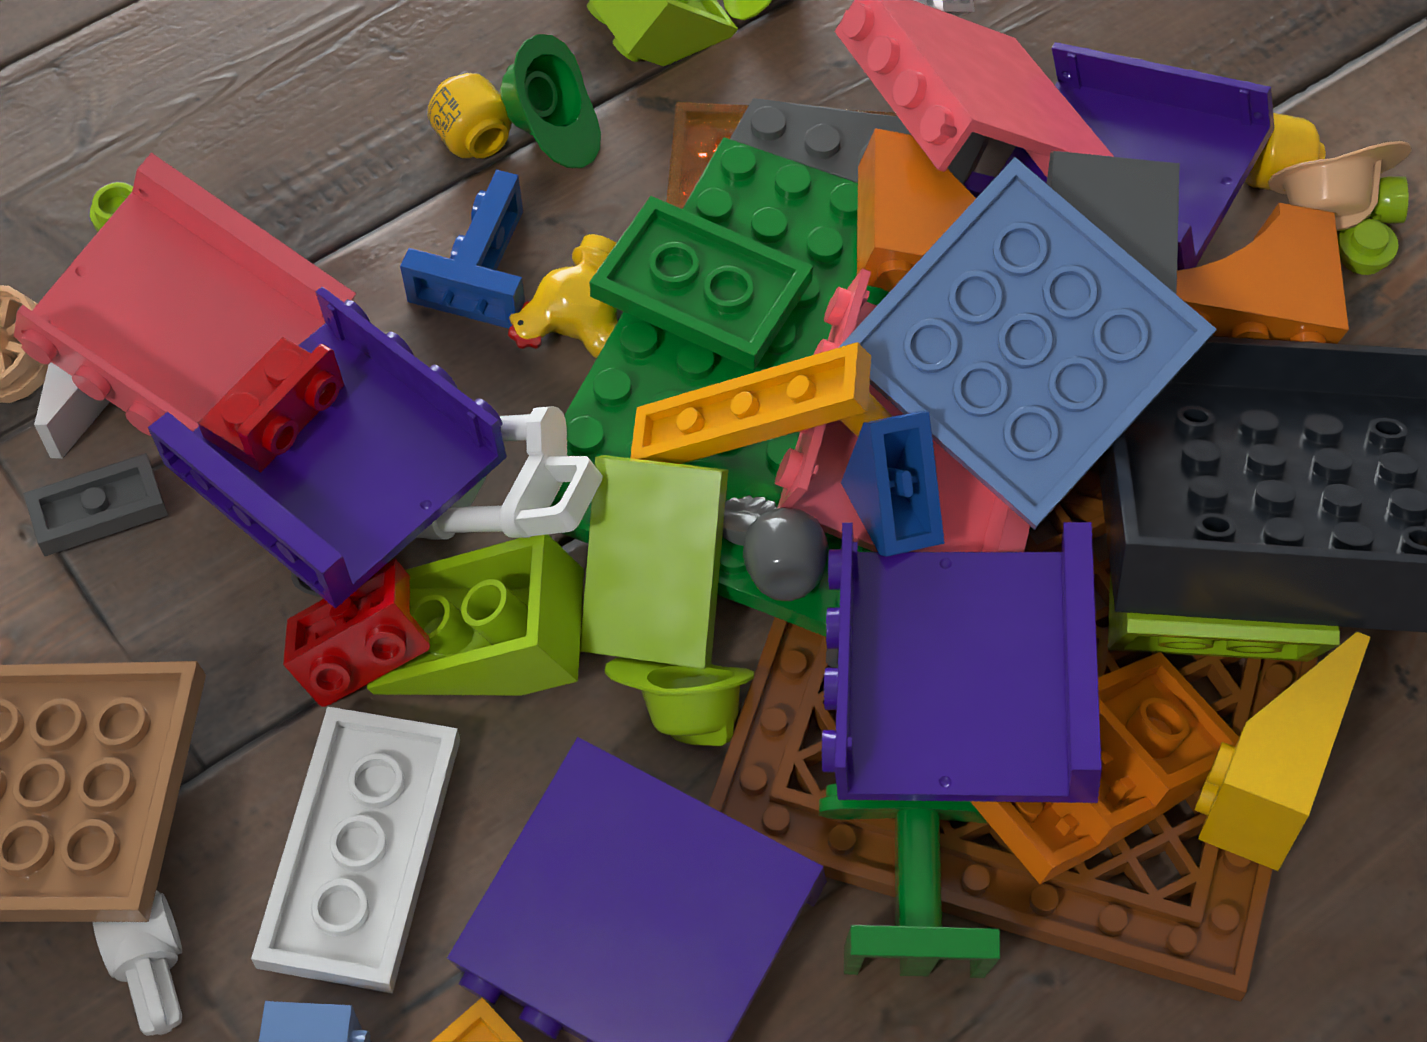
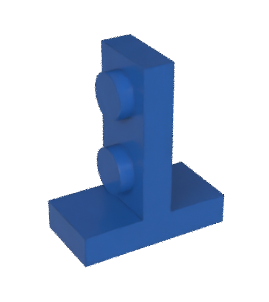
(469, 279)

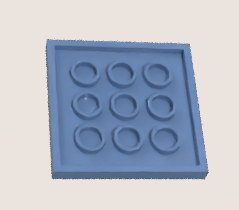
(1027, 341)

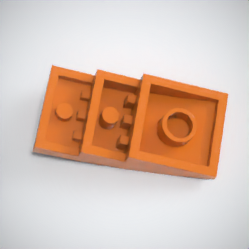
(1154, 754)

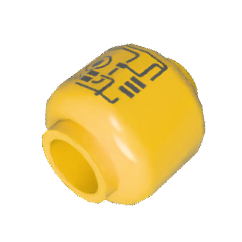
(469, 116)

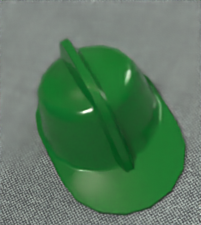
(550, 101)

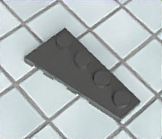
(831, 137)

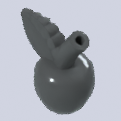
(781, 547)

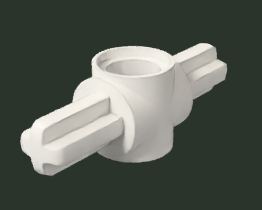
(143, 958)

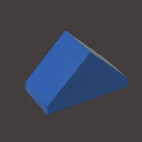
(896, 483)

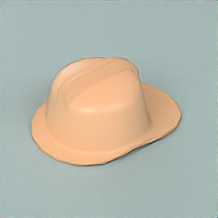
(1341, 184)

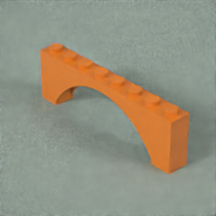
(1272, 289)

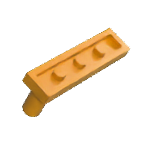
(759, 407)

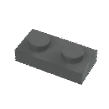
(95, 504)

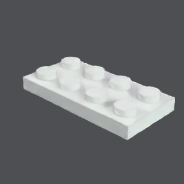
(357, 850)

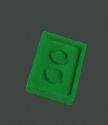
(701, 282)

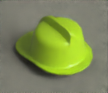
(686, 701)

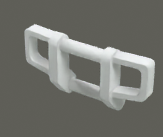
(528, 504)

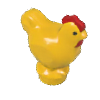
(565, 303)

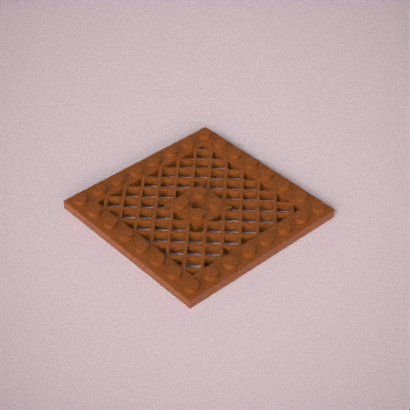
(1141, 929)

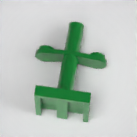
(918, 927)

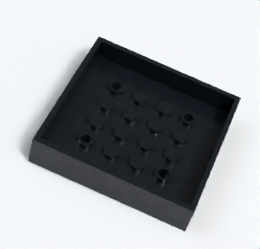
(1276, 488)

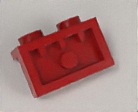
(273, 403)
(358, 641)

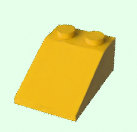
(1269, 780)

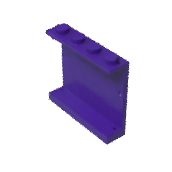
(1166, 115)
(361, 471)
(964, 674)
(632, 910)

